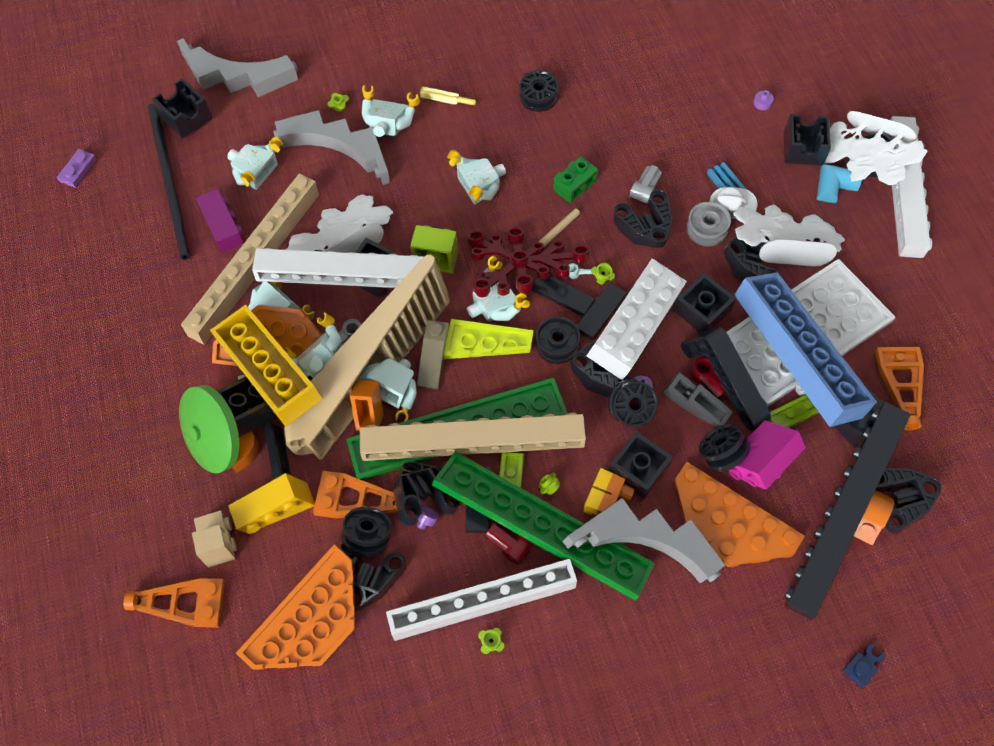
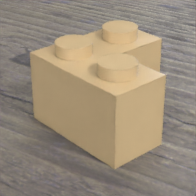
(213, 539)

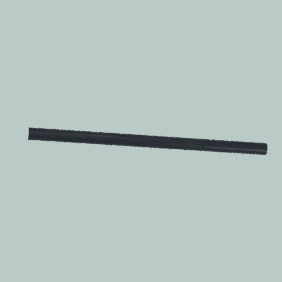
(169, 183)

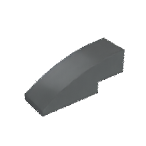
(697, 400)

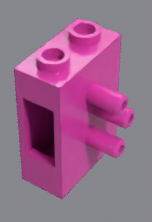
(770, 454)

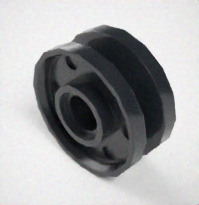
(538, 90)
(553, 329)
(645, 404)
(724, 447)
(366, 531)

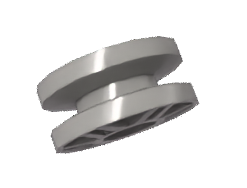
(709, 213)

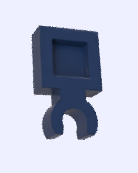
(861, 667)

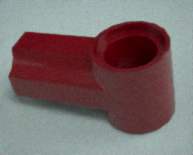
(709, 379)
(512, 545)

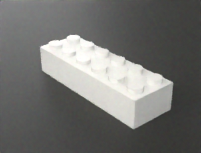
(636, 319)

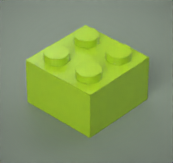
(438, 243)

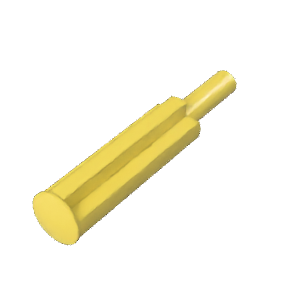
(444, 96)

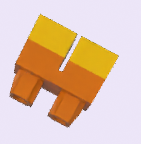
(606, 491)

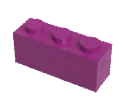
(220, 220)

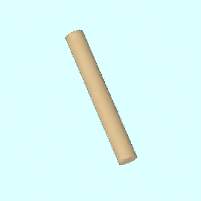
(560, 226)

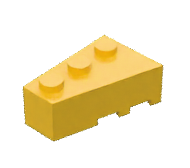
(271, 503)

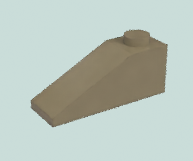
(432, 355)

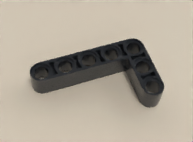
(731, 373)

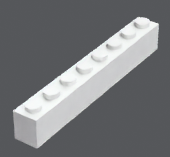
(910, 205)
(332, 267)
(481, 599)

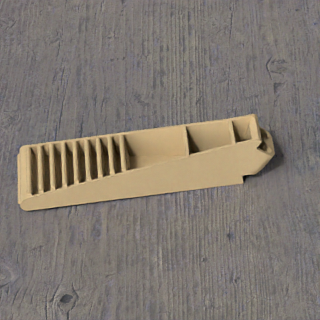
(385, 334)

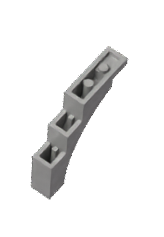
(262, 76)
(359, 145)
(621, 525)

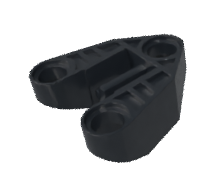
(645, 229)
(746, 259)
(592, 375)
(417, 485)
(909, 514)
(382, 581)

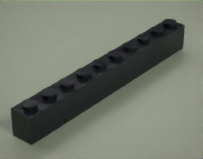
(847, 510)

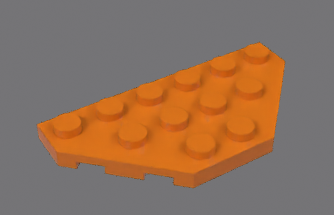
(286, 325)
(731, 523)
(309, 620)

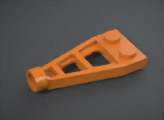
(903, 359)
(330, 493)
(207, 606)

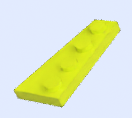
(480, 339)

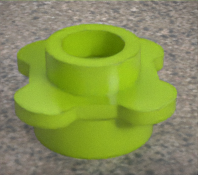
(338, 102)
(605, 268)
(549, 484)
(493, 634)

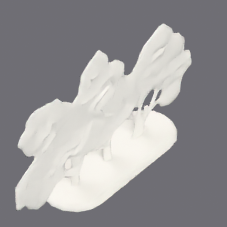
(875, 153)
(345, 227)
(787, 237)

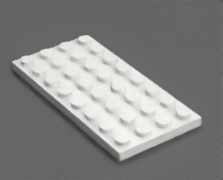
(839, 306)

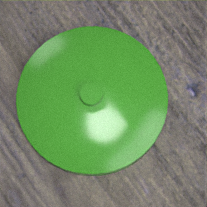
(209, 428)

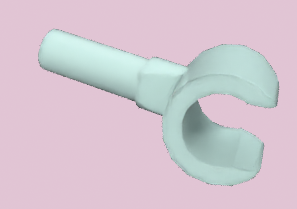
(573, 267)

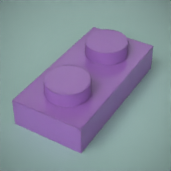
(76, 168)

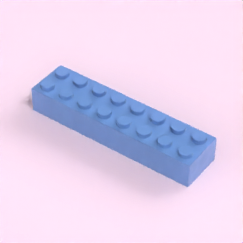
(805, 349)

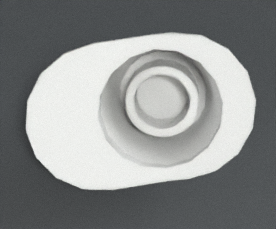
(733, 198)

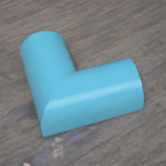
(832, 179)

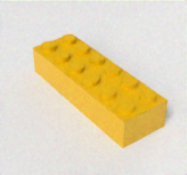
(266, 365)

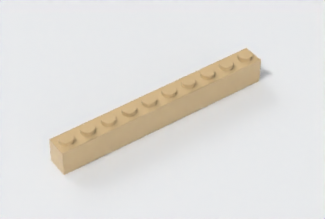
(238, 273)
(472, 437)

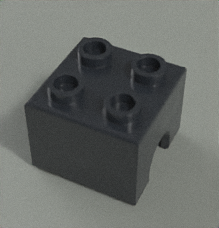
(183, 110)
(806, 142)

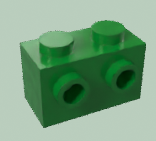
(575, 179)

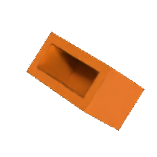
(366, 403)

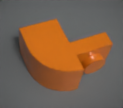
(247, 451)
(875, 517)

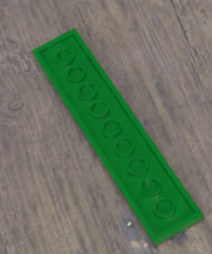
(531, 400)
(541, 524)

